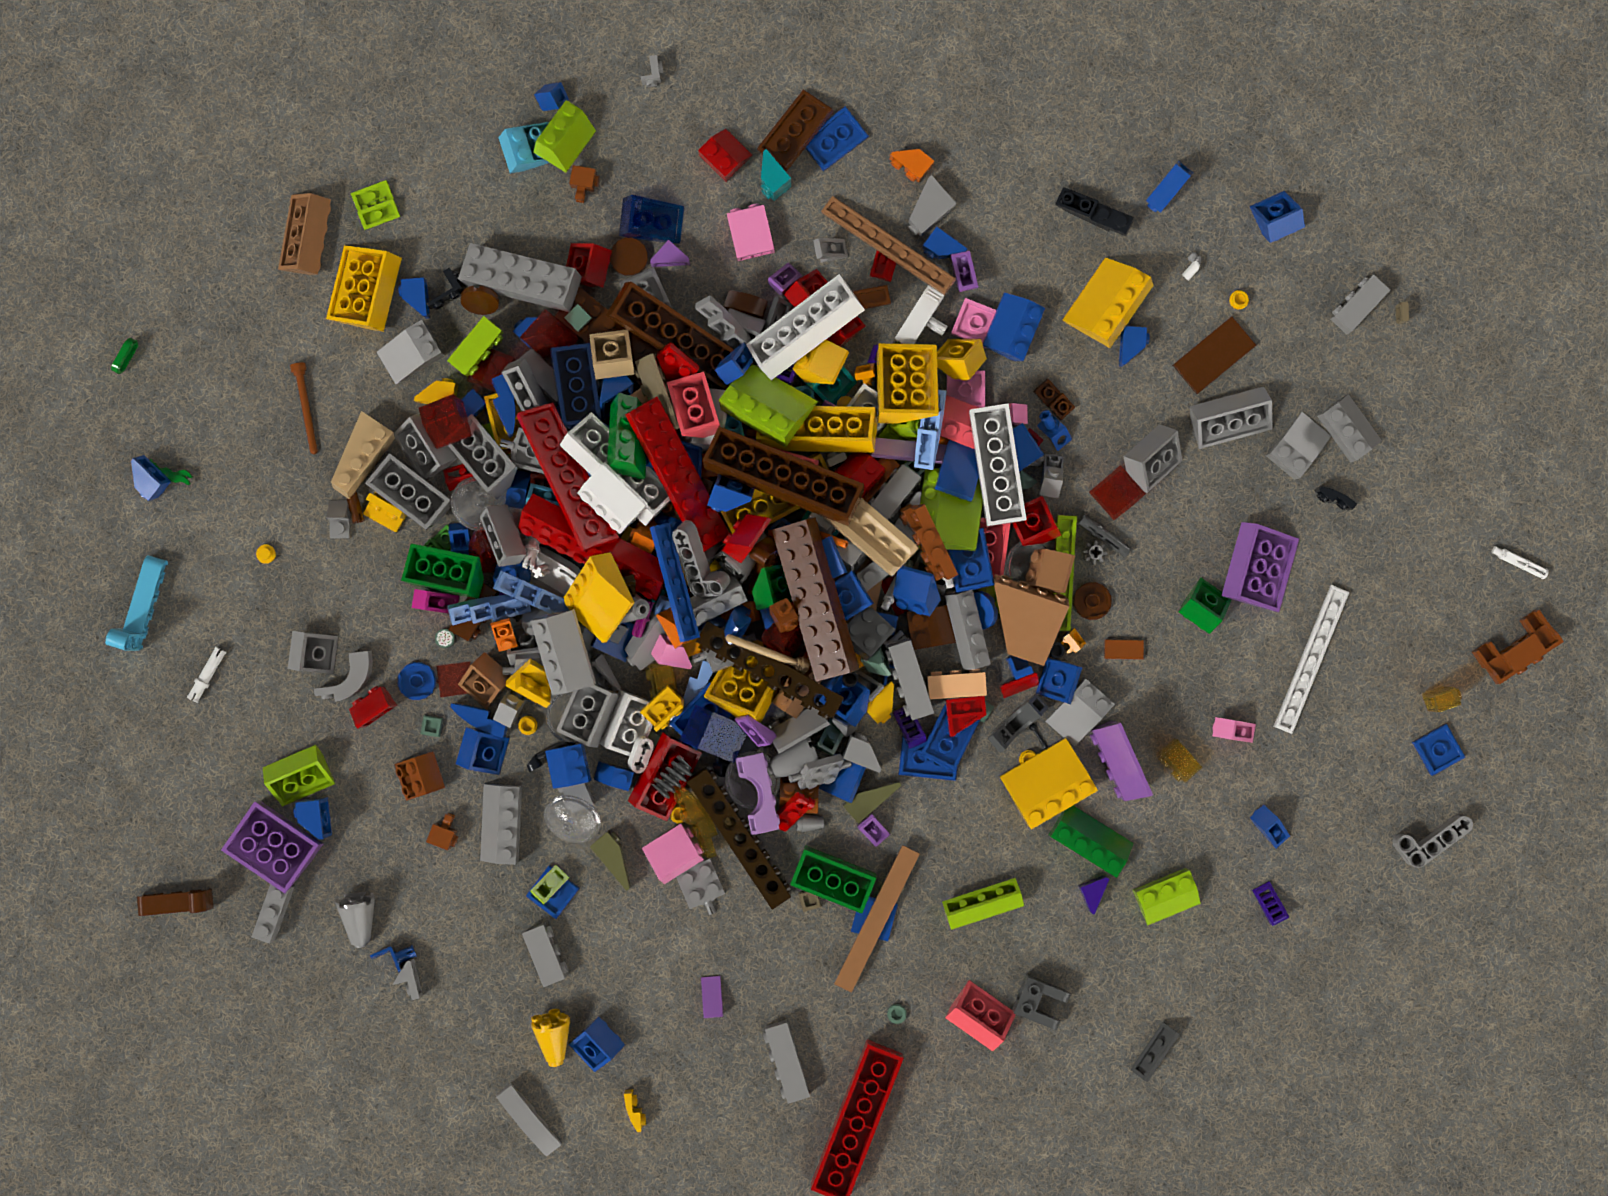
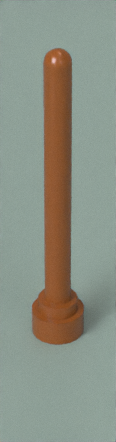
(298, 370)

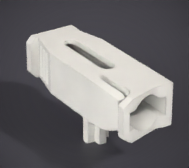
(921, 317)
(553, 569)

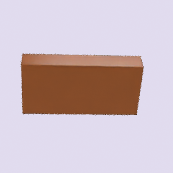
(873, 296)
(1123, 649)

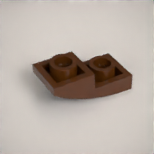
(746, 303)
(1054, 399)

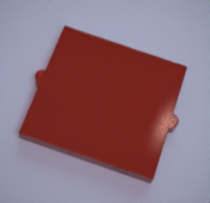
(449, 677)

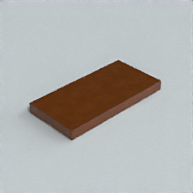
(796, 129)
(1214, 355)

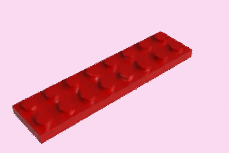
(676, 470)
(565, 476)

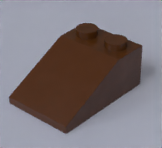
(930, 630)

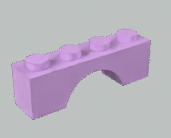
(764, 816)

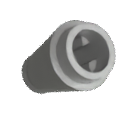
(809, 823)

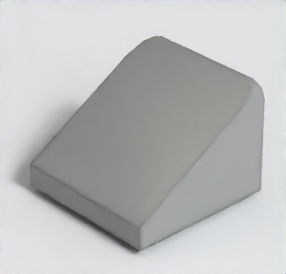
(845, 727)

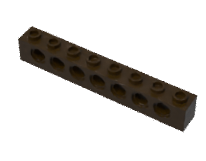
(833, 700)
(773, 896)

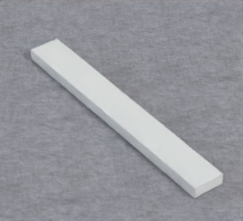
(1311, 659)

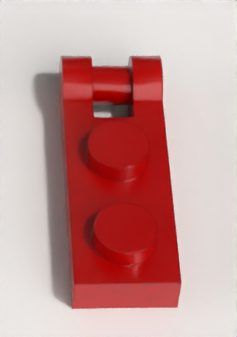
(794, 809)

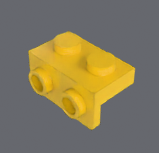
(663, 708)

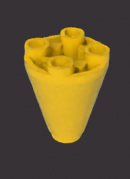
(552, 1035)

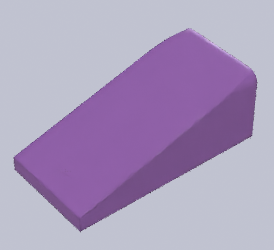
(756, 731)
(712, 997)

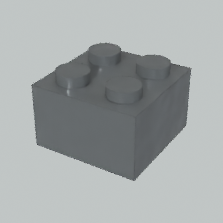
(868, 632)

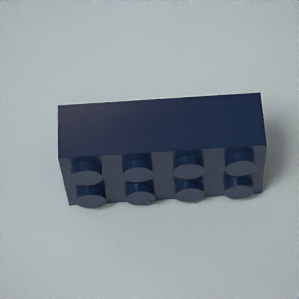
(575, 383)

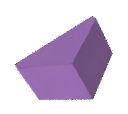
(669, 256)
(964, 271)
(784, 279)
(873, 829)

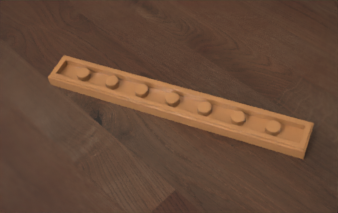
(888, 245)
(876, 918)

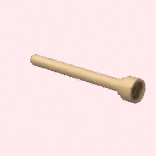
(799, 664)

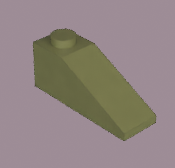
(869, 800)
(611, 854)

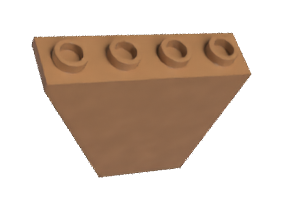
(1029, 618)

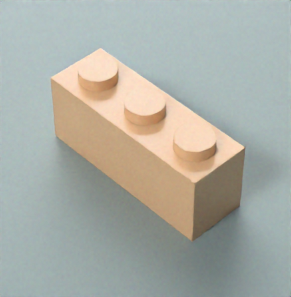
(956, 684)

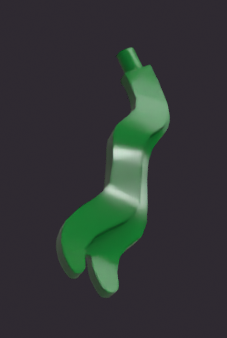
(176, 477)

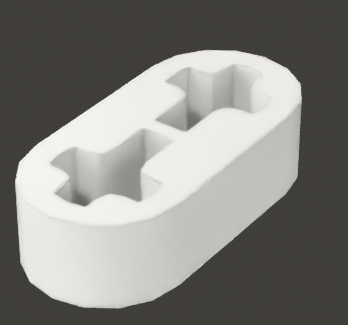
(640, 754)

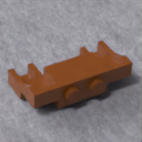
(927, 537)
(1526, 650)

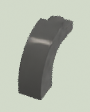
(1016, 722)

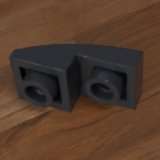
(1330, 495)

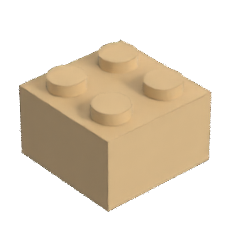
(611, 354)

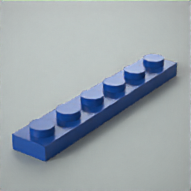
(674, 582)

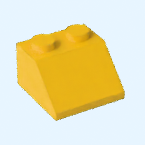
(961, 358)
(821, 363)

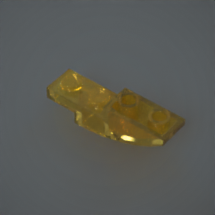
(694, 814)

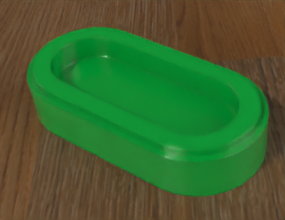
(124, 355)

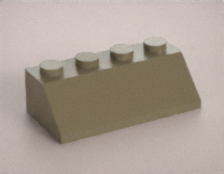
(655, 384)

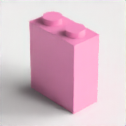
(750, 232)
(673, 853)

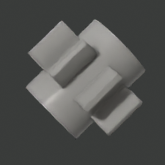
(1091, 556)

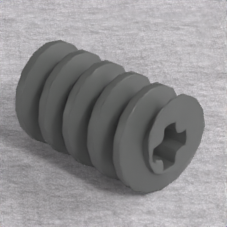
(673, 777)

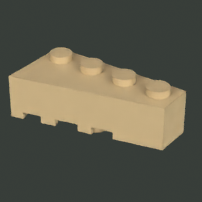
(361, 454)

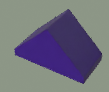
(1093, 891)

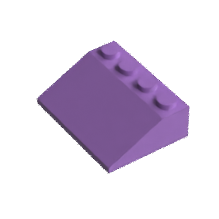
(1259, 566)
(1121, 761)
(272, 846)

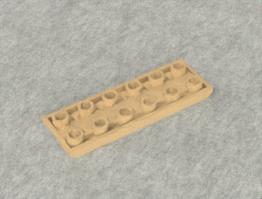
(877, 538)

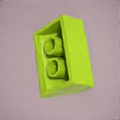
(565, 137)
(476, 347)
(297, 775)
(1167, 896)

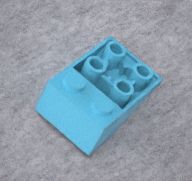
(519, 146)

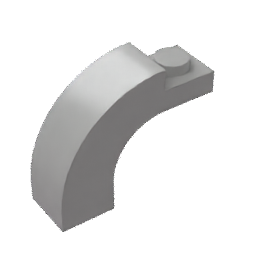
(359, 674)

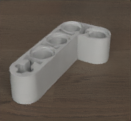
(695, 564)
(1436, 838)

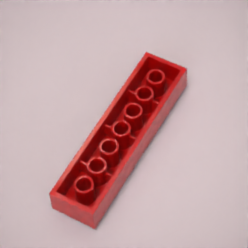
(549, 526)
(857, 1120)

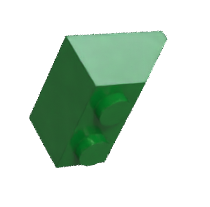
(770, 587)
(1205, 606)

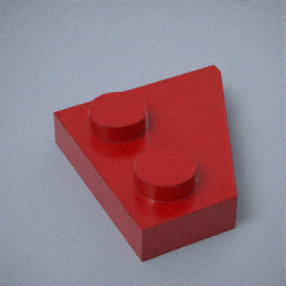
(676, 363)
(964, 712)

